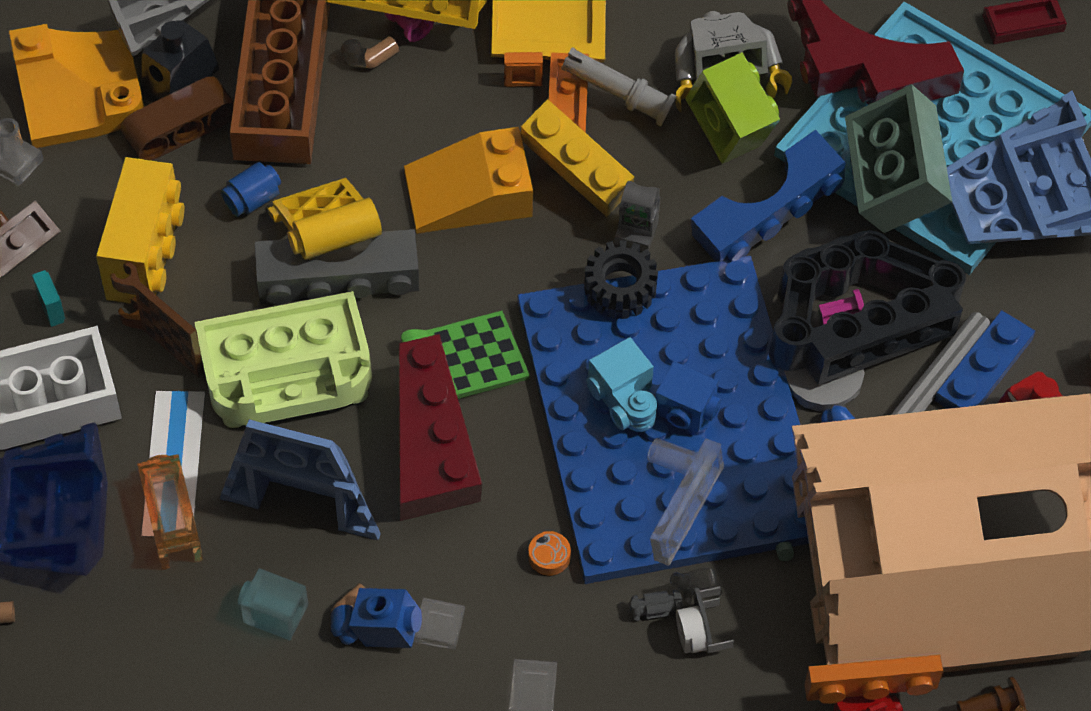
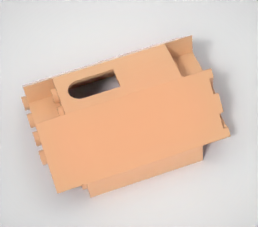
(904, 540)

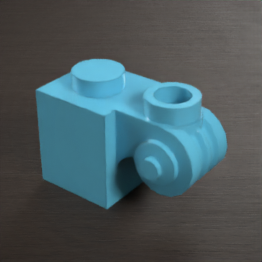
(622, 381)

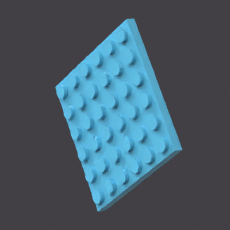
(989, 102)

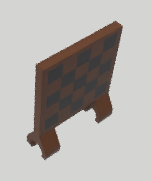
(159, 320)

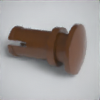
(999, 700)

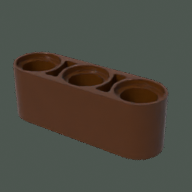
(178, 118)

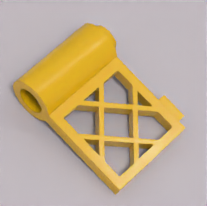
(340, 222)

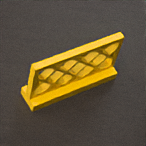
(451, 12)

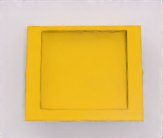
(548, 27)

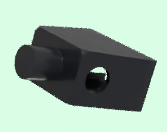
(176, 60)

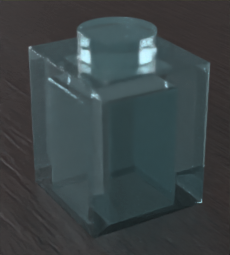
(273, 603)

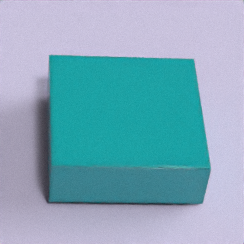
(49, 298)

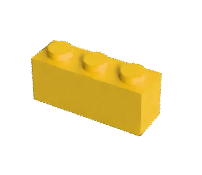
(576, 157)

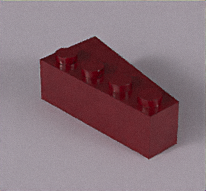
(435, 447)

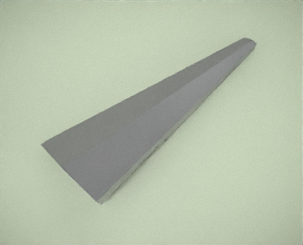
(142, 20)

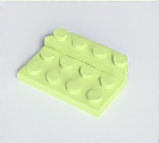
(285, 360)

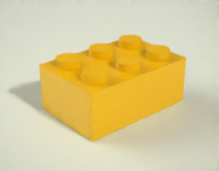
(141, 226)

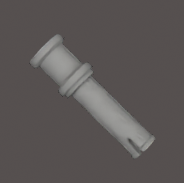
(634, 93)

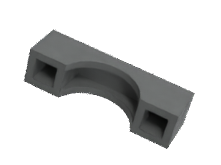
(382, 268)

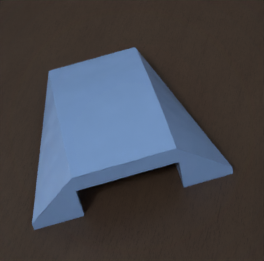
(1027, 180)
(302, 463)

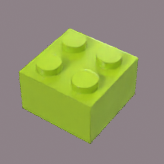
(733, 107)

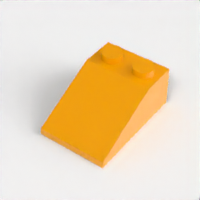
(471, 182)

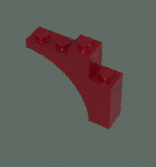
(848, 57)

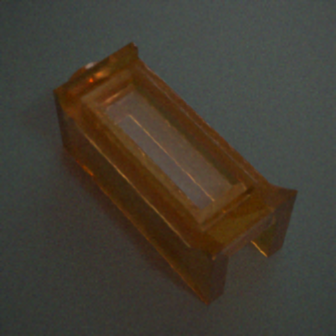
(169, 507)

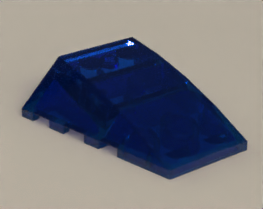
(54, 504)

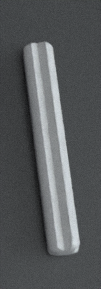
(944, 364)

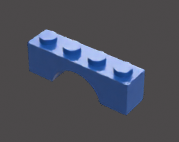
(731, 228)

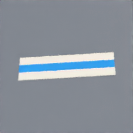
(177, 431)

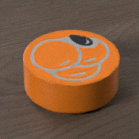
(549, 553)

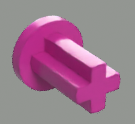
(849, 305)

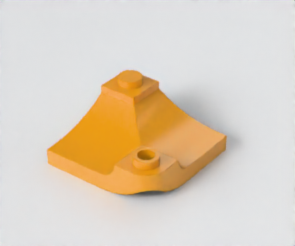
(74, 83)

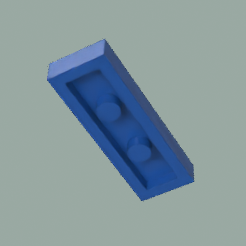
(986, 363)

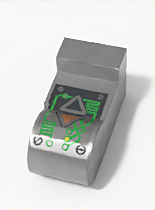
(638, 215)

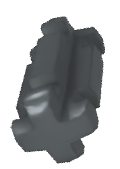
(655, 604)

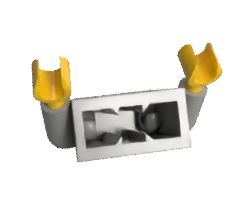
(720, 38)

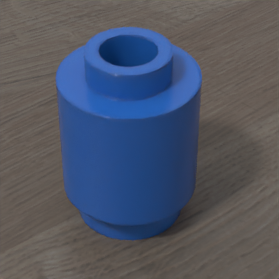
(251, 189)

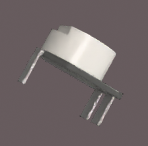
(694, 625)

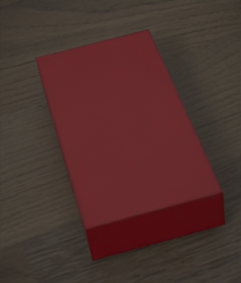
(1023, 20)

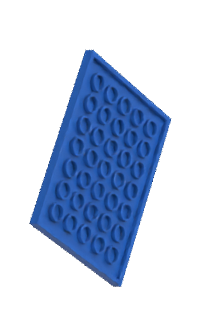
(615, 497)

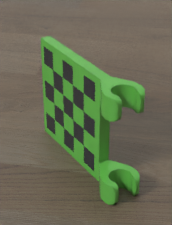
(478, 353)

